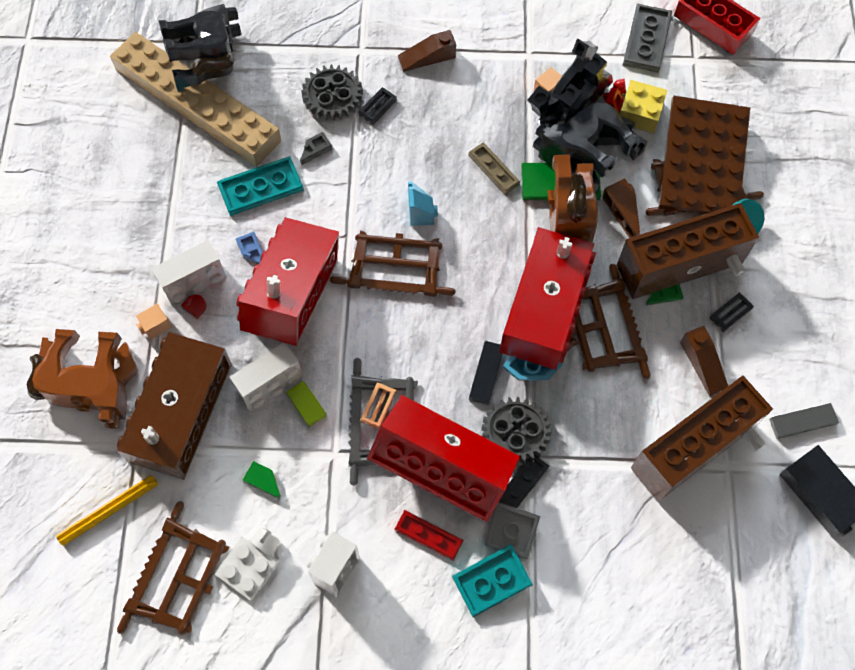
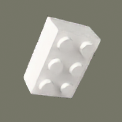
(189, 272)
(267, 376)
(333, 563)

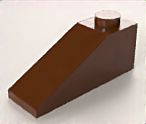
(432, 50)
(622, 203)
(704, 359)

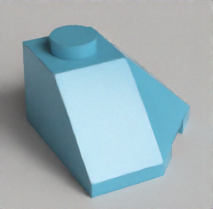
(420, 206)
(528, 371)

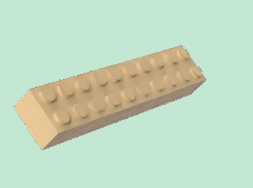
(201, 104)

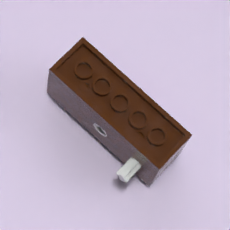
(687, 251)
(174, 405)
(702, 438)

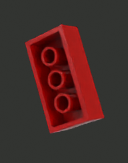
(719, 21)

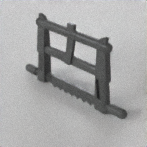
(360, 383)

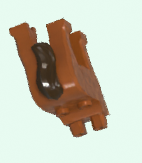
(573, 201)
(84, 386)

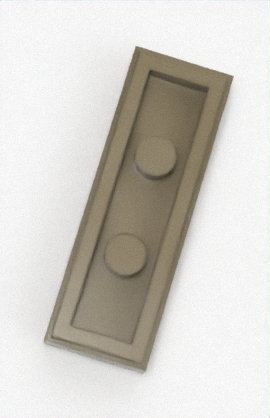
(494, 168)

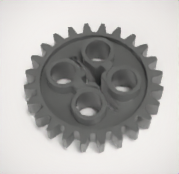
(332, 92)
(502, 417)

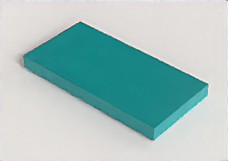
(260, 186)

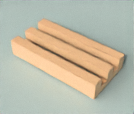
(371, 422)

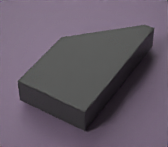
(315, 147)

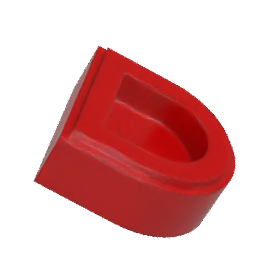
(194, 305)

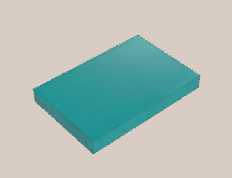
(492, 580)

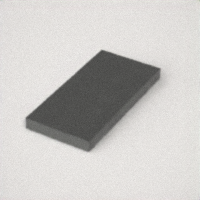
(647, 38)

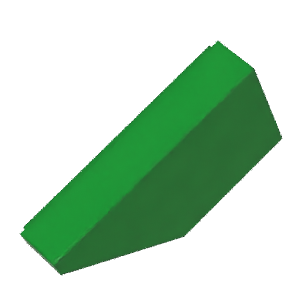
(665, 295)
(262, 479)

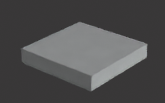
(512, 527)

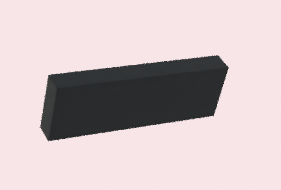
(486, 373)
(523, 482)

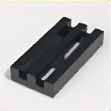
(380, 107)
(720, 322)

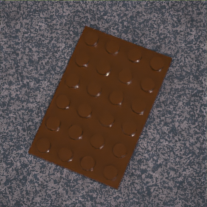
(704, 155)

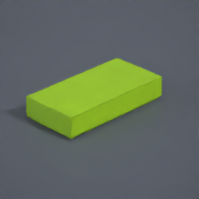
(306, 404)

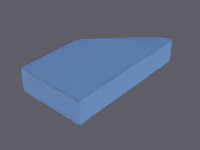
(250, 247)

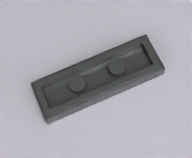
(803, 420)

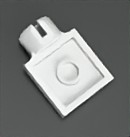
(250, 563)

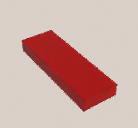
(429, 535)

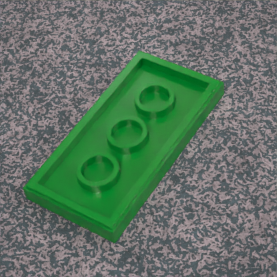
(538, 179)

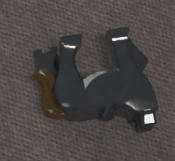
(206, 40)

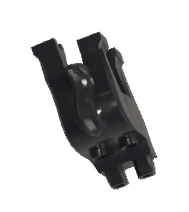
(576, 89)
(582, 133)

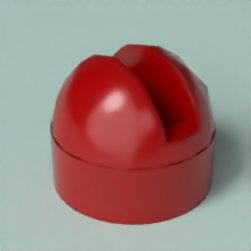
(620, 83)

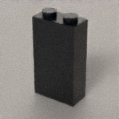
(823, 490)

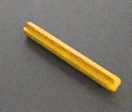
(106, 510)

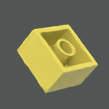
(643, 105)

